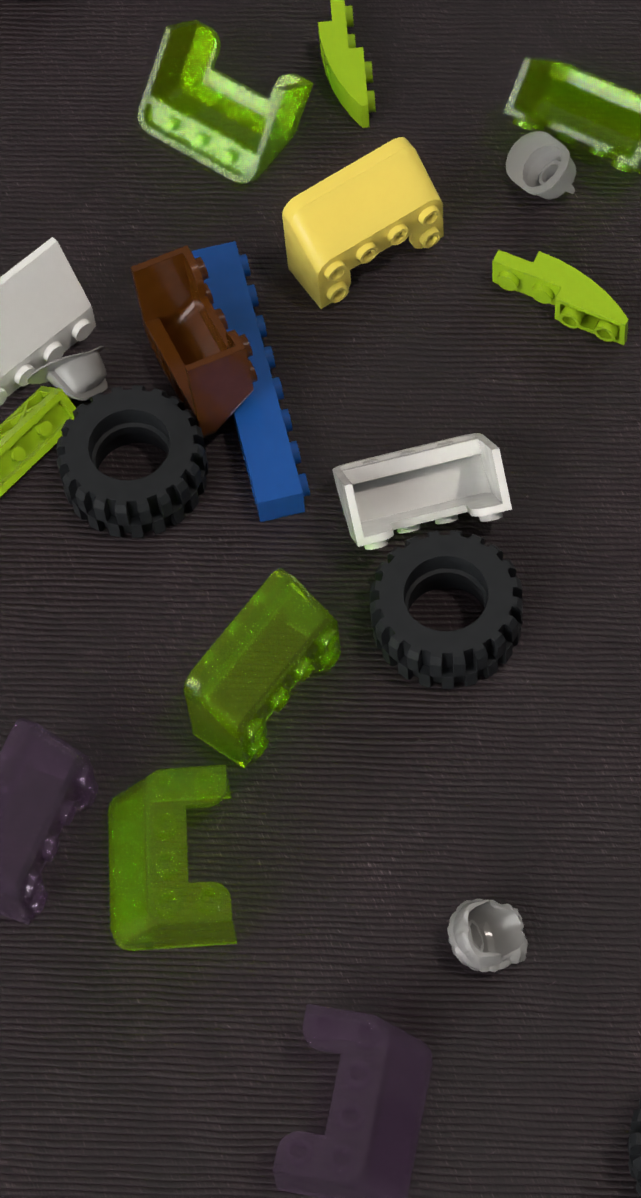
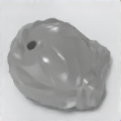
(487, 935)

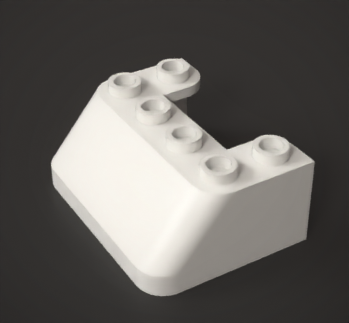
(420, 487)

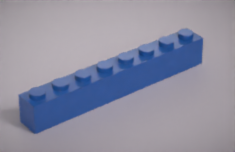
(259, 419)

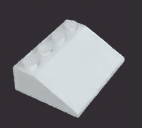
(39, 315)

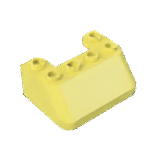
(359, 215)

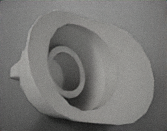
(541, 165)
(77, 374)

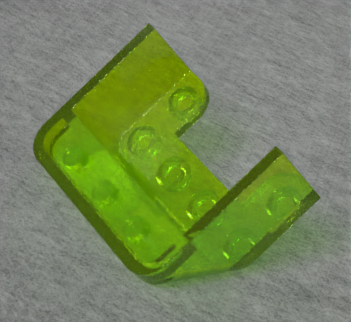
(579, 109)
(214, 114)
(257, 664)
(149, 864)

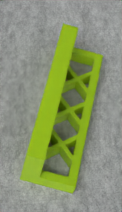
(31, 432)

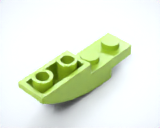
(346, 64)
(576, 297)

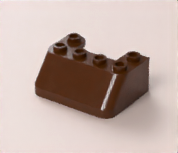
(190, 338)

